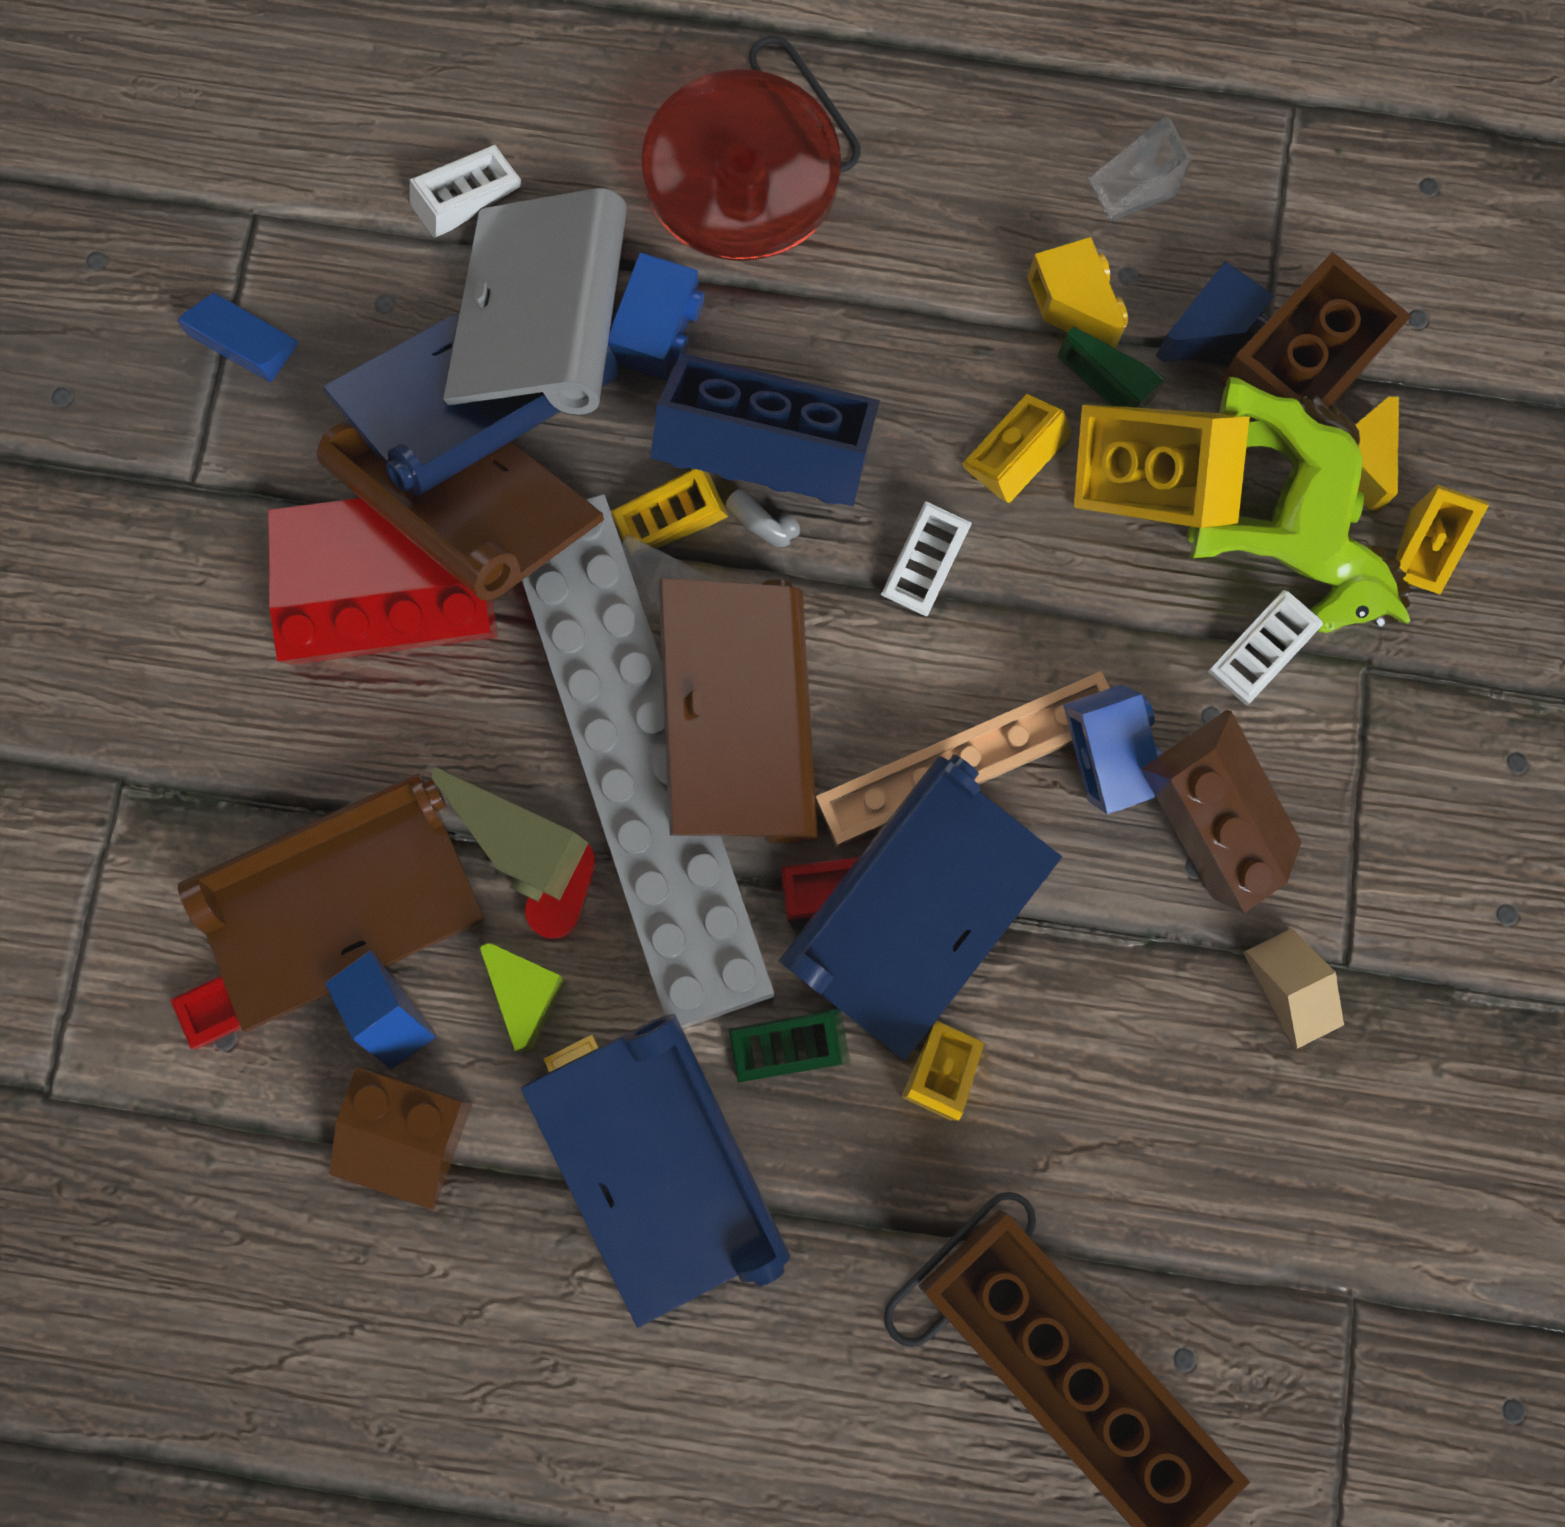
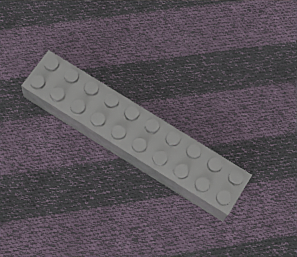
(614, 703)

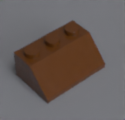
(1226, 813)

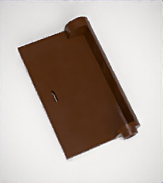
(481, 524)
(737, 710)
(351, 878)

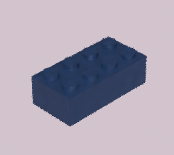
(764, 429)

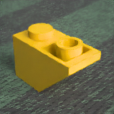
(1076, 291)

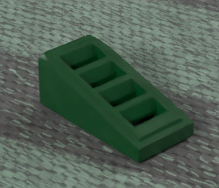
(1110, 372)
(835, 1037)

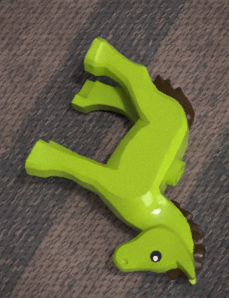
(1312, 510)

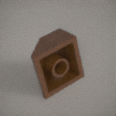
(397, 1136)

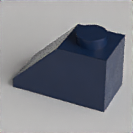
(1219, 318)

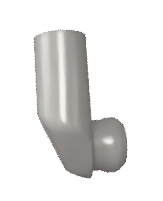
(758, 521)

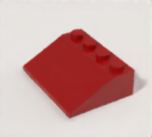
(360, 587)

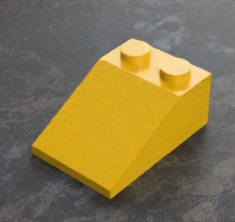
(1161, 464)

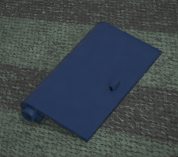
(408, 425)
(897, 926)
(651, 1136)

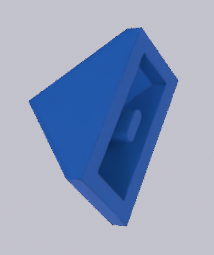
(378, 1011)

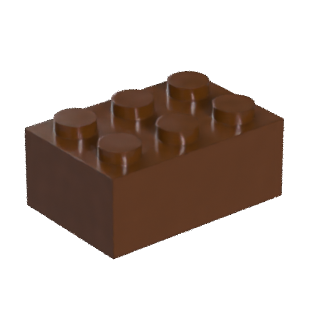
(1320, 336)

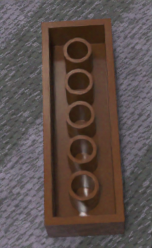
(1081, 1380)

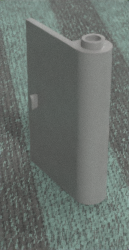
(539, 301)

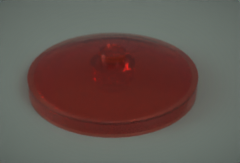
(741, 164)

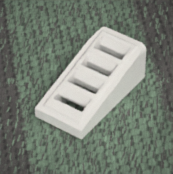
(452, 211)
(940, 519)
(1292, 614)

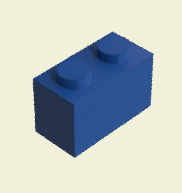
(655, 316)
(1113, 745)

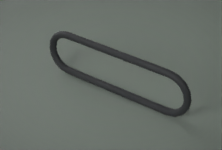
(816, 86)
(911, 1342)

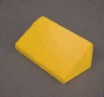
(1018, 447)

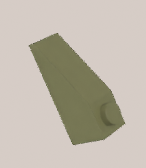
(517, 841)

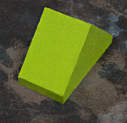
(523, 993)

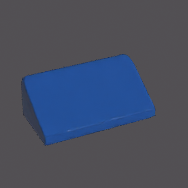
(238, 336)

